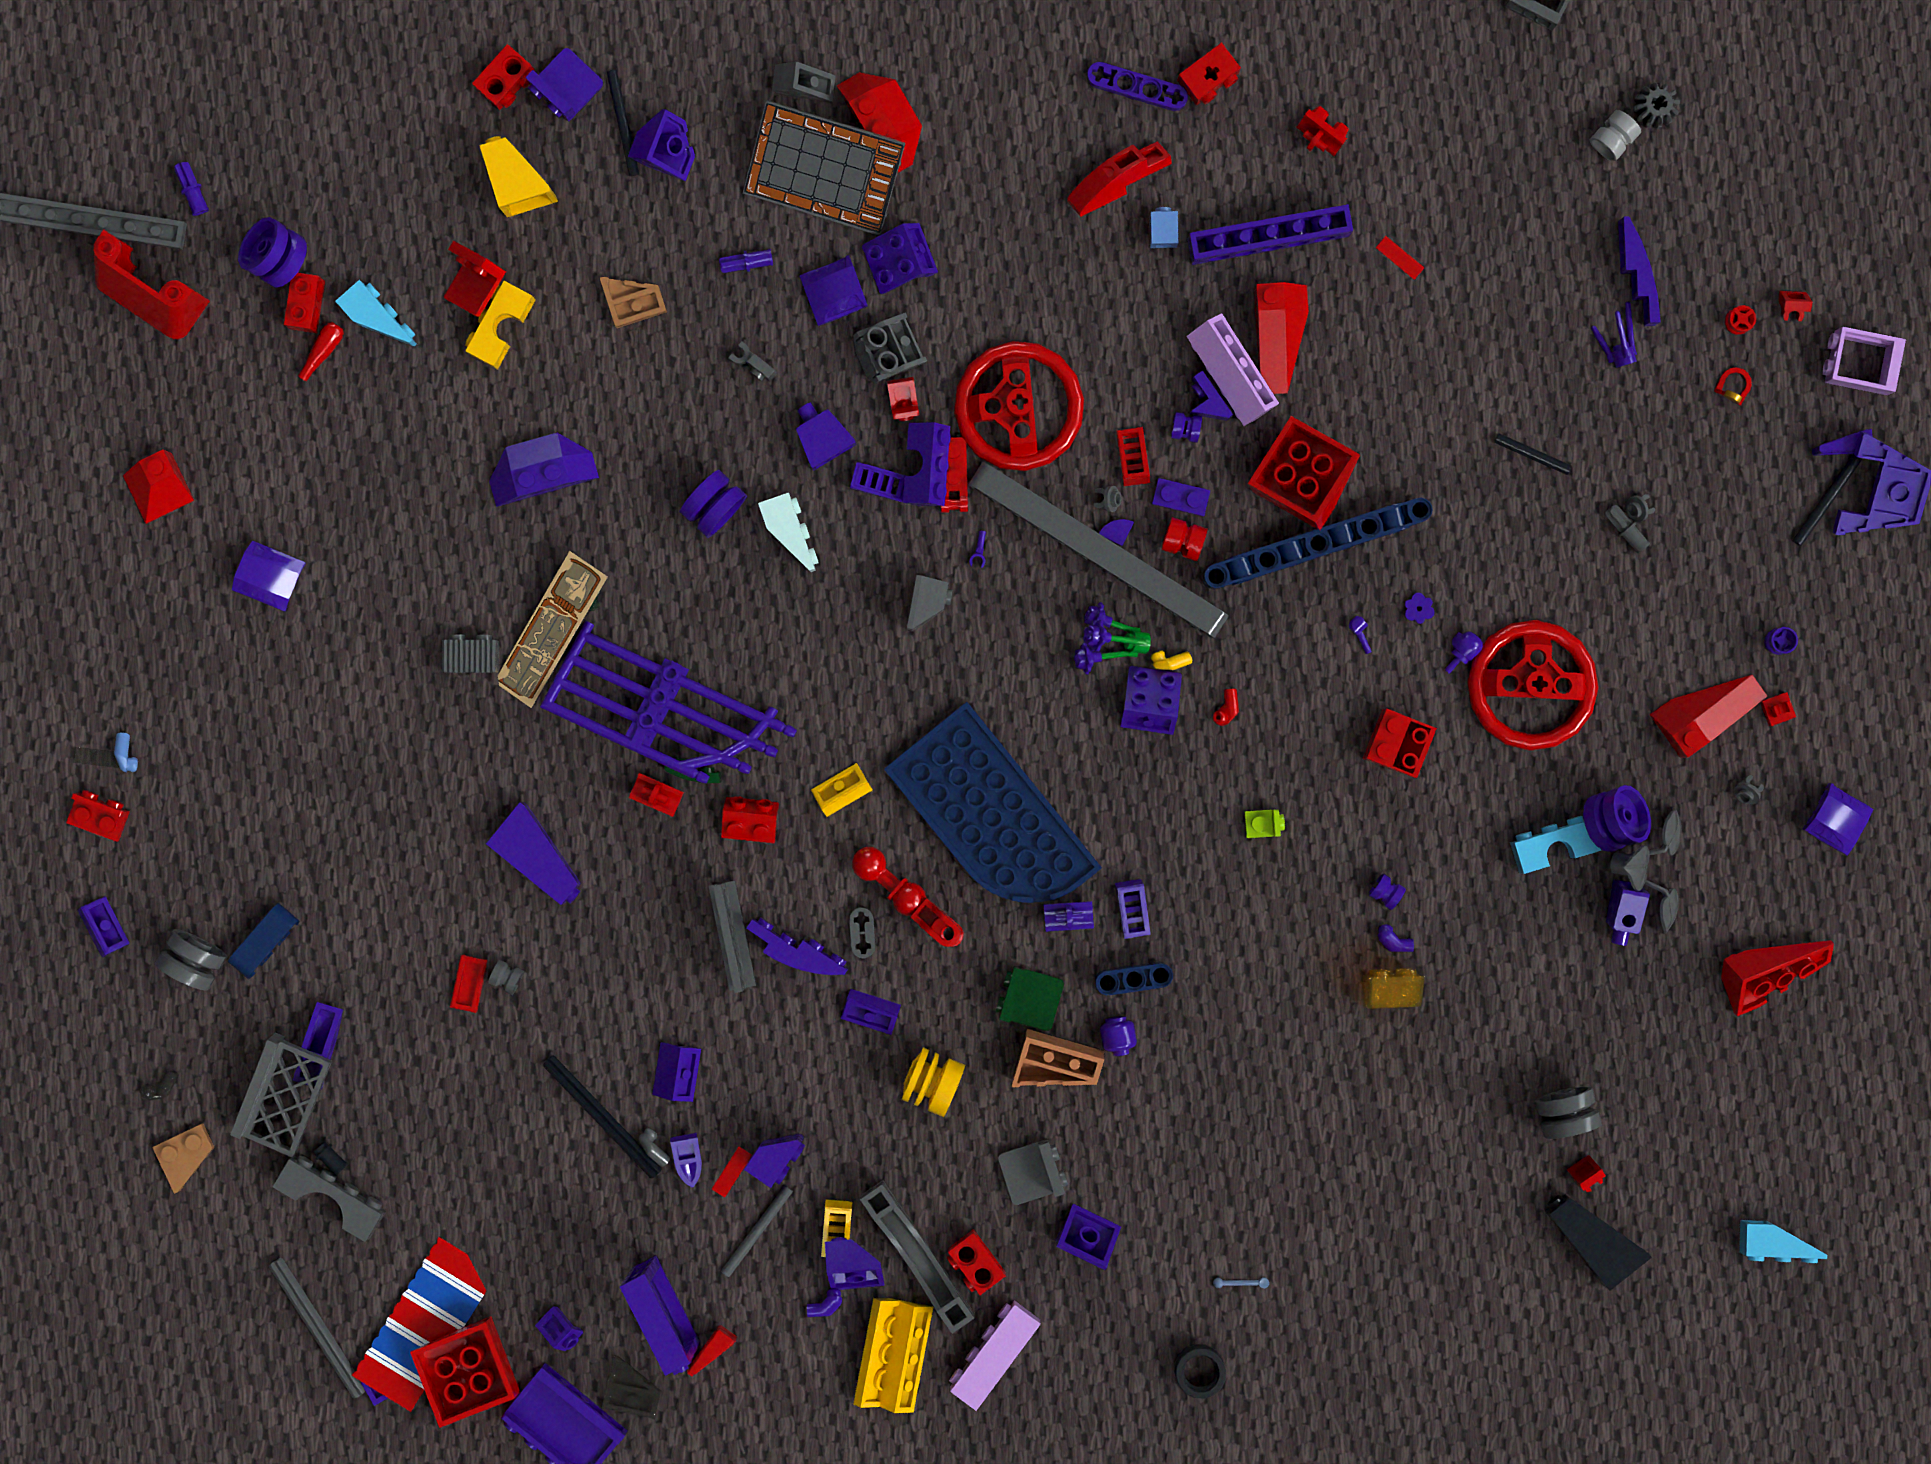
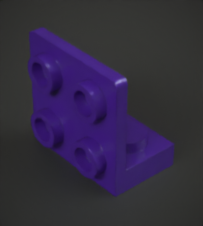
(899, 257)
(1151, 700)

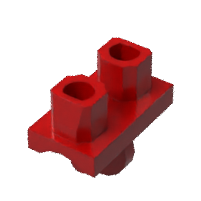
(1321, 133)
(656, 794)

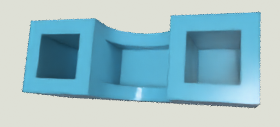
(1531, 851)

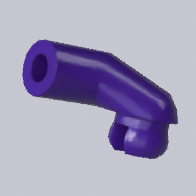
(1392, 942)

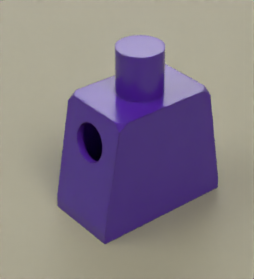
(822, 436)
(1624, 902)

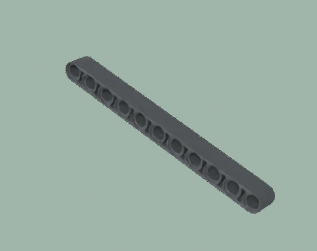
(1098, 549)

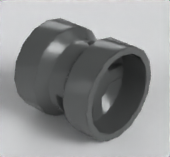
(504, 976)

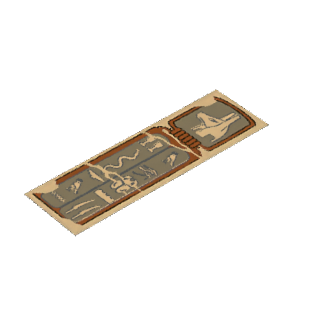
(550, 629)

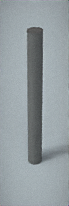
(756, 1231)

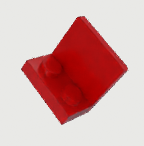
(474, 281)

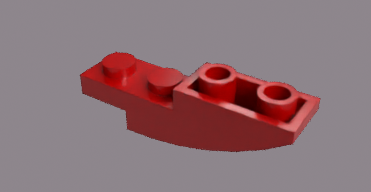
(1111, 177)

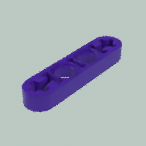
(1138, 82)

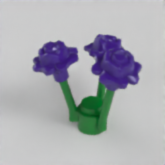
(1096, 635)

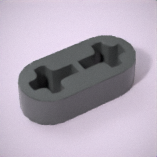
(869, 932)

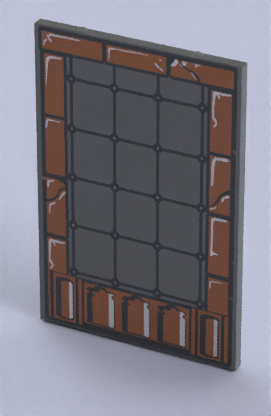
(823, 167)

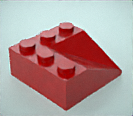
(1304, 472)
(465, 1372)

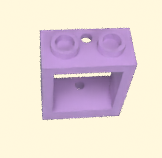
(1890, 366)

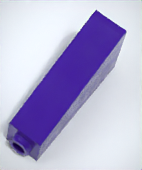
(532, 852)

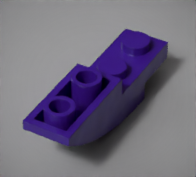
(806, 957)

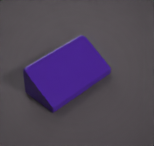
(103, 926)
(870, 1011)

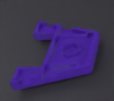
(1897, 492)

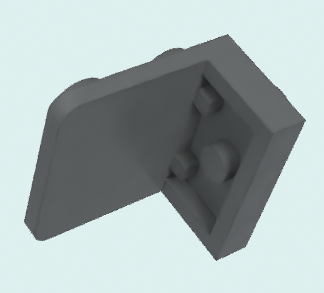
(1032, 1172)

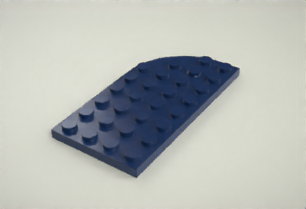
(991, 812)

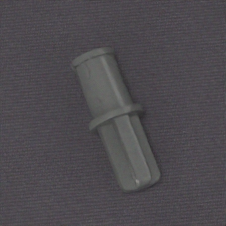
(1627, 528)

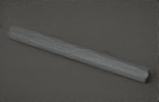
(316, 1326)

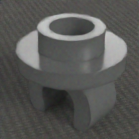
(1112, 498)
(1637, 508)
(1747, 792)

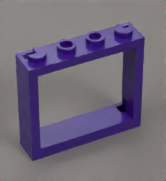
(660, 1316)

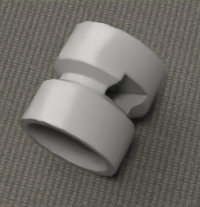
(1618, 131)

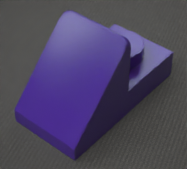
(1214, 406)

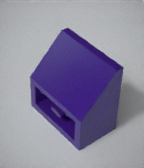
(772, 1157)

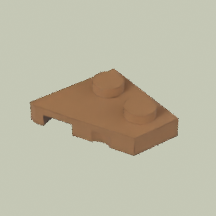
(632, 301)
(183, 1155)

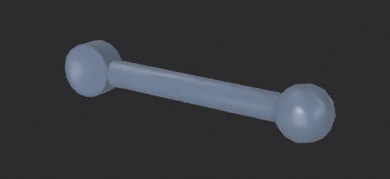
(1262, 1282)

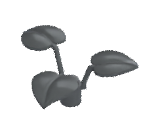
(1636, 866)

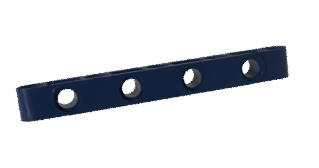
(1334, 538)

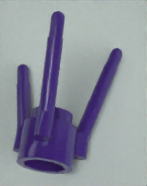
(1626, 351)

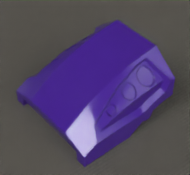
(833, 291)
(267, 575)
(1838, 819)

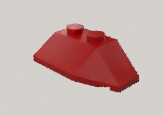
(884, 110)

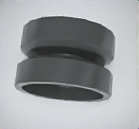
(190, 960)
(1568, 1112)

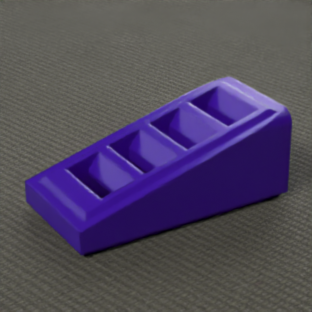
(1843, 445)
(855, 484)
(1129, 886)

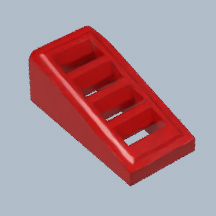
(1134, 478)
(715, 1346)

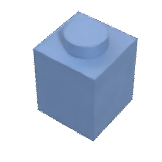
(1163, 228)

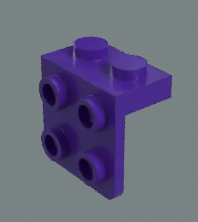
(565, 84)

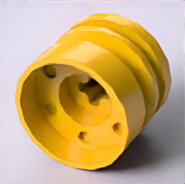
(933, 1082)

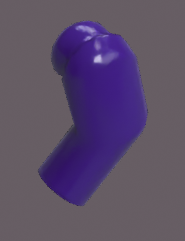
(827, 1307)

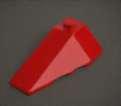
(1280, 324)
(1701, 716)
(1762, 970)

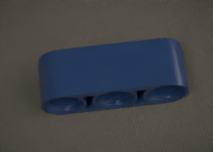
(262, 940)
(1146, 983)

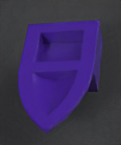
(687, 1157)

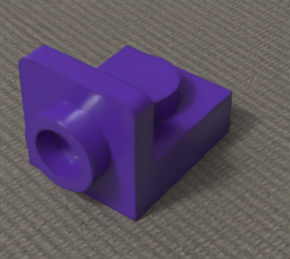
(558, 1330)

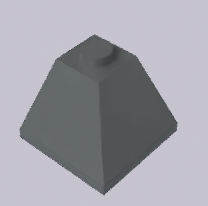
(927, 601)

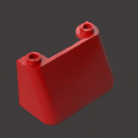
(169, 311)

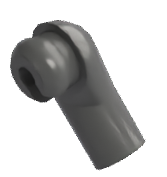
(651, 1149)

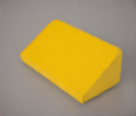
(841, 789)

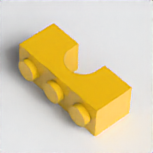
(506, 303)

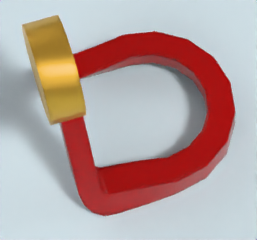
(1729, 394)

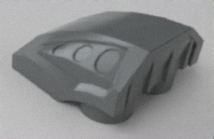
(885, 345)

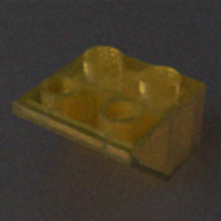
(1392, 989)

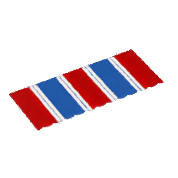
(433, 1306)

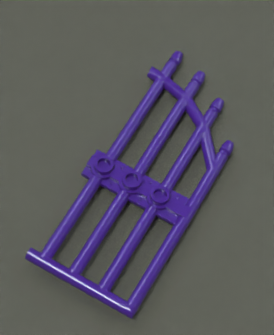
(654, 708)

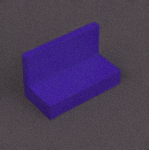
(676, 1072)

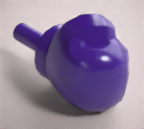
(1466, 648)

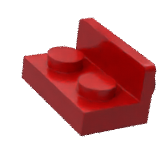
(98, 816)

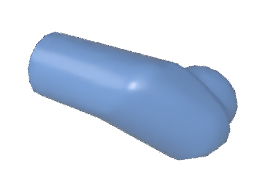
(121, 753)

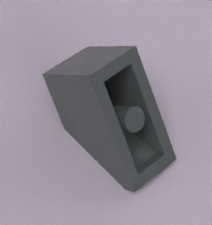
(803, 82)

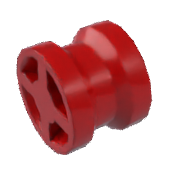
(1745, 316)

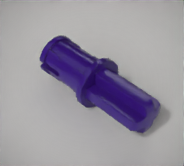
(191, 188)
(746, 261)

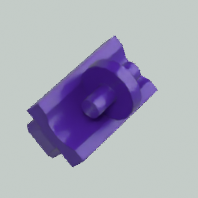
(1068, 916)

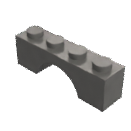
(359, 1214)

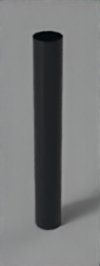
(1533, 454)

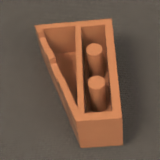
(1056, 1061)

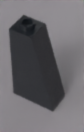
(1601, 1247)

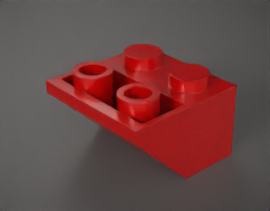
(1399, 743)

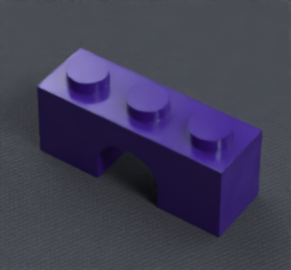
(929, 485)

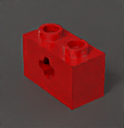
(1215, 61)

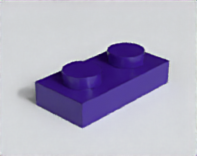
(1181, 497)

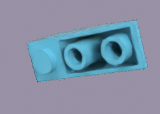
(367, 311)
(1765, 1239)

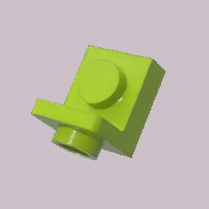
(1264, 823)

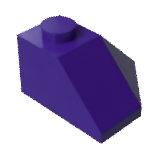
(664, 145)

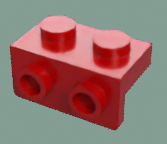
(749, 819)

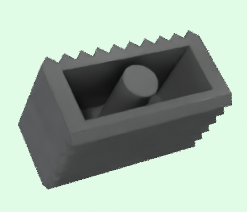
(470, 655)

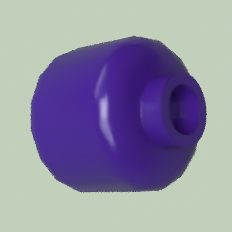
(1118, 1035)

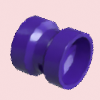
(1192, 427)
(1786, 641)
(1390, 893)

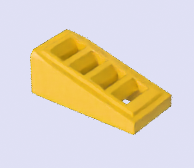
(837, 1207)

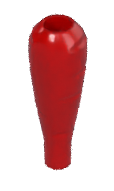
(324, 345)

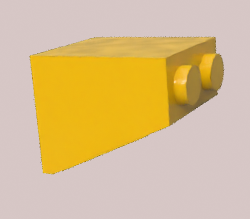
(513, 179)

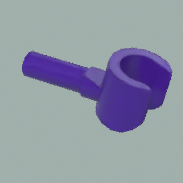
(979, 549)
(1358, 625)

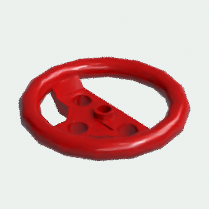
(972, 410)
(1488, 682)

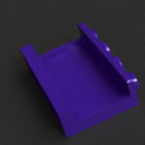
(562, 1421)

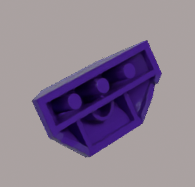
(540, 467)

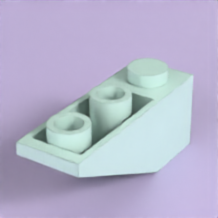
(782, 522)

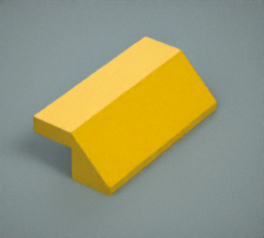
(893, 1355)

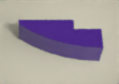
(320, 1037)

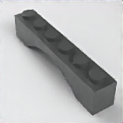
(918, 1256)

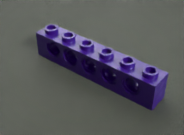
(1270, 234)

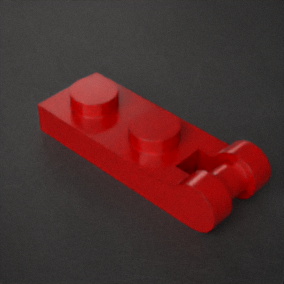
(956, 476)

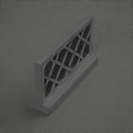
(732, 936)
(259, 1087)

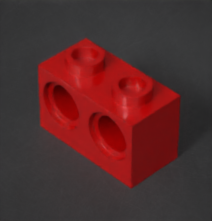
(498, 73)
(304, 303)
(981, 1259)

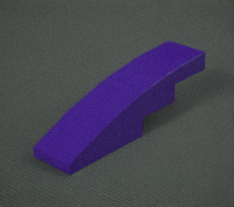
(1636, 262)

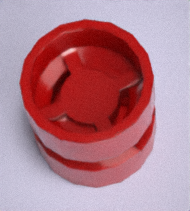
(1184, 539)

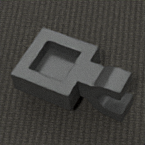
(759, 368)

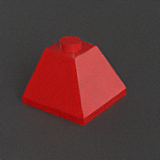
(157, 485)

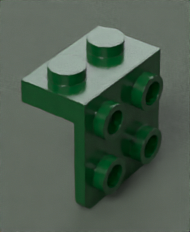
(1030, 998)

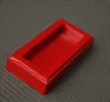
(469, 983)

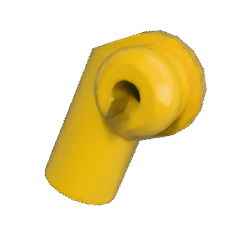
(1172, 663)

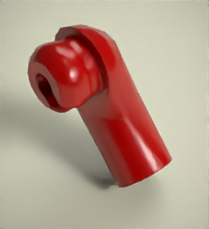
(1229, 710)

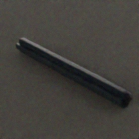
(602, 1116)

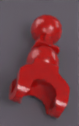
(907, 896)

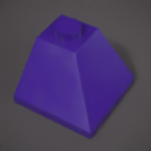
(851, 1265)

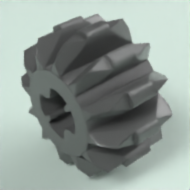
(1647, 109)

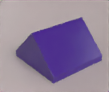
(1088, 1236)

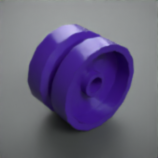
(272, 252)
(713, 503)
(1617, 818)

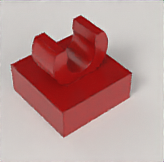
(1794, 301)
(1778, 709)
(1586, 1173)

